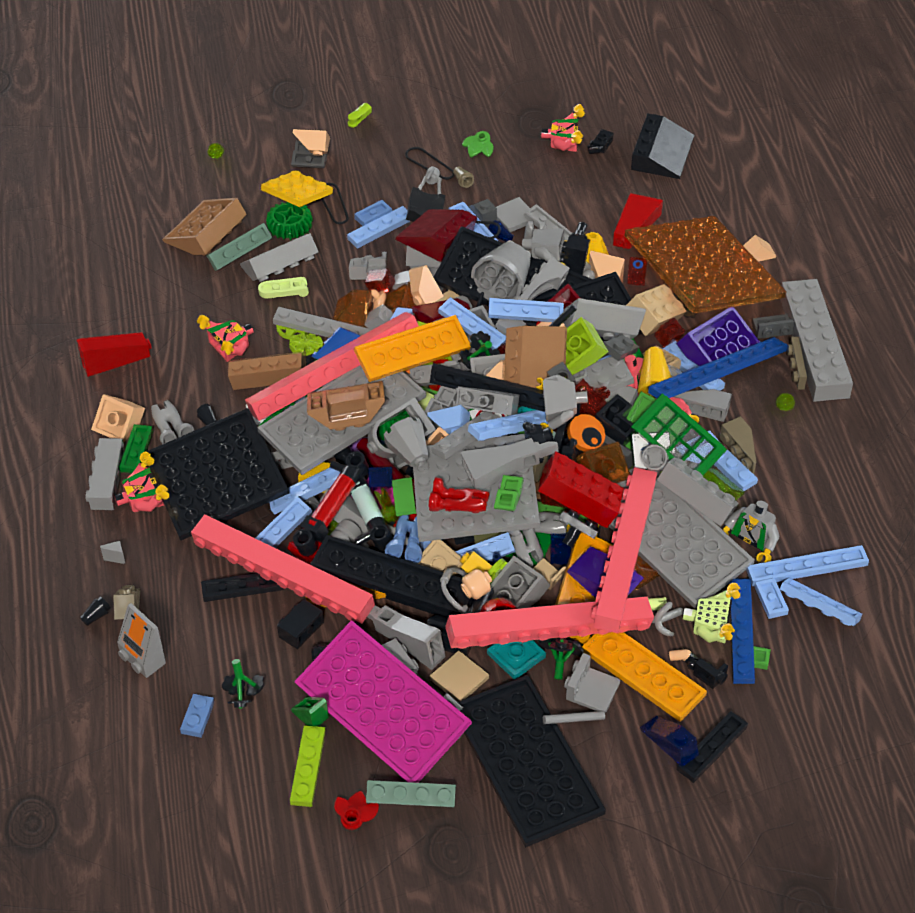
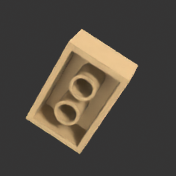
(659, 306)

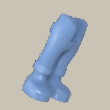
(395, 547)

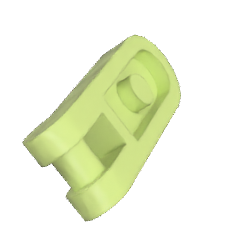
(283, 288)

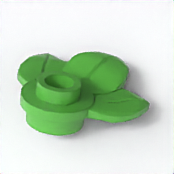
(477, 145)

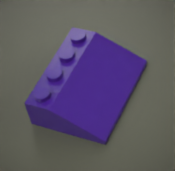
(717, 338)

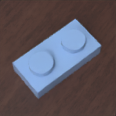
(771, 598)

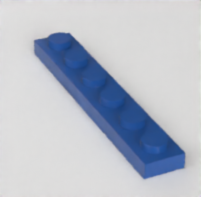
(743, 636)

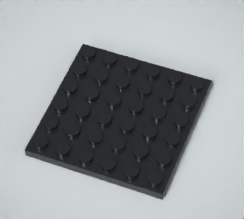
(216, 472)

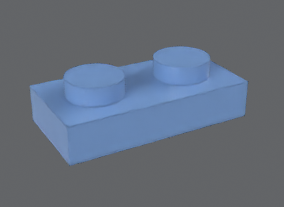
(372, 212)
(197, 715)

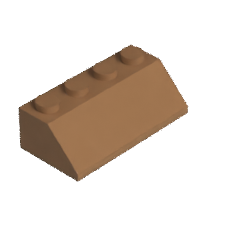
(264, 370)

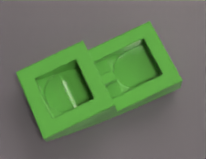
(509, 493)
(404, 496)

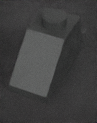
(484, 211)

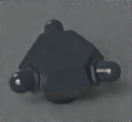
(538, 434)

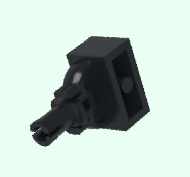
(576, 249)

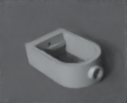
(414, 410)

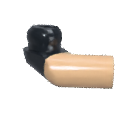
(685, 655)

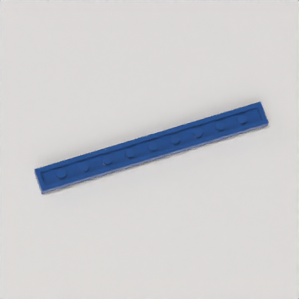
(718, 368)

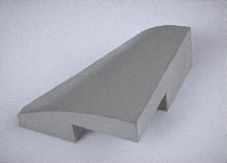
(360, 267)
(444, 399)

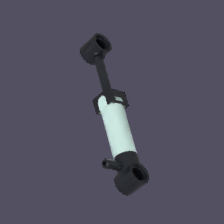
(368, 509)

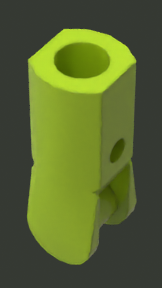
(359, 114)

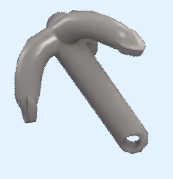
(663, 616)

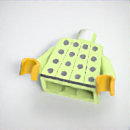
(713, 615)

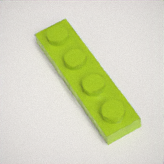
(307, 766)

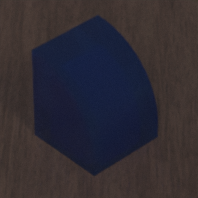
(380, 478)

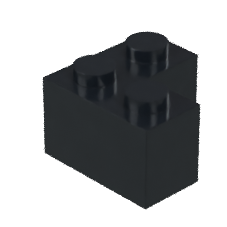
(614, 420)

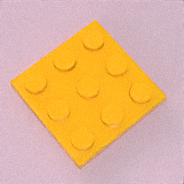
(297, 188)

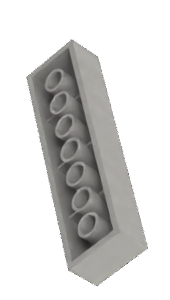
(822, 355)

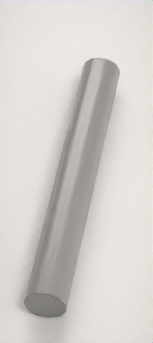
(573, 717)

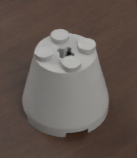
(502, 271)

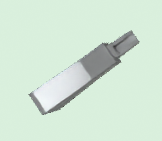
(490, 464)
(420, 639)

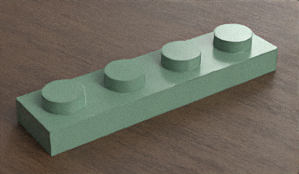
(239, 246)
(410, 793)

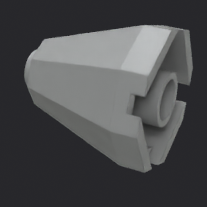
(408, 441)

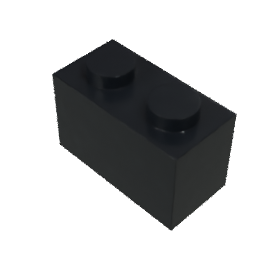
(300, 623)

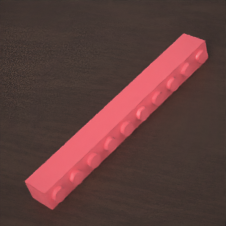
(322, 370)
(625, 550)
(283, 569)
(539, 623)

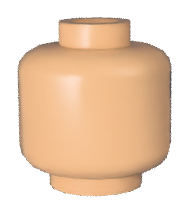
(476, 584)

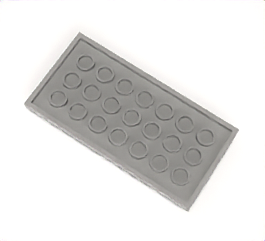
(309, 443)
(687, 547)

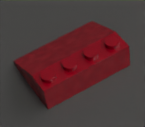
(435, 231)

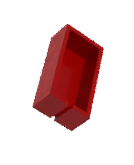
(581, 489)

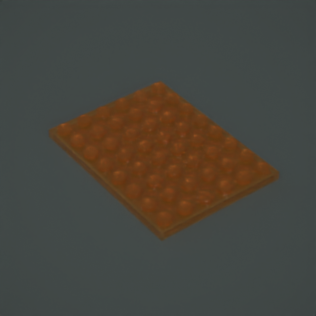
(704, 264)

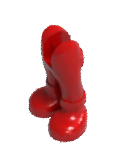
(457, 499)

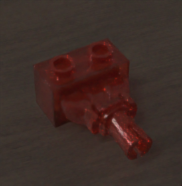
(596, 397)

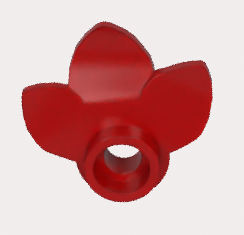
(355, 808)

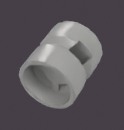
(655, 458)
(346, 531)

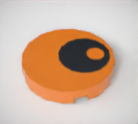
(587, 432)

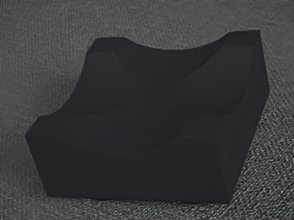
(421, 202)

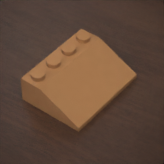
(206, 225)
(533, 352)

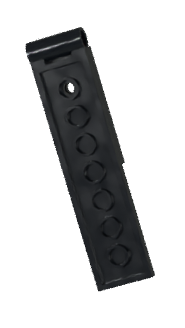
(396, 577)

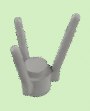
(432, 177)

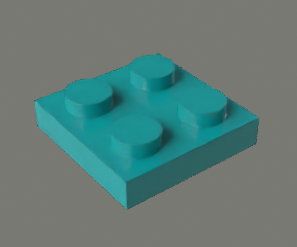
(516, 657)

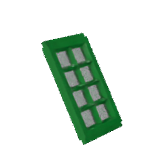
(680, 434)

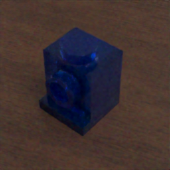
(559, 551)

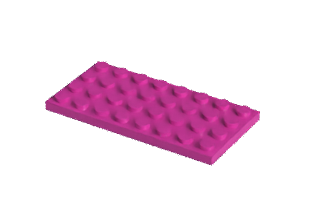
(383, 703)

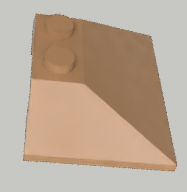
(346, 405)

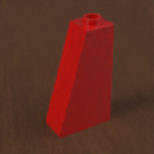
(638, 212)
(112, 351)

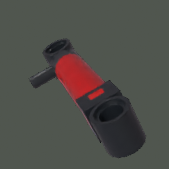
(315, 526)

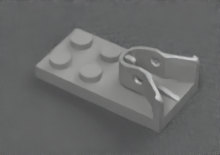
(606, 373)

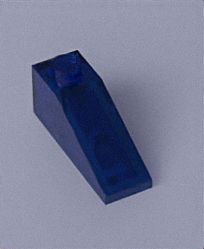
(672, 739)

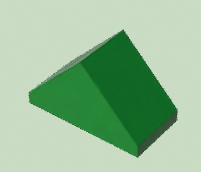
(311, 711)

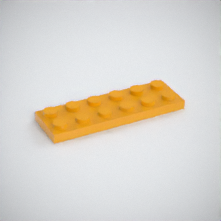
(412, 348)
(570, 589)
(645, 673)

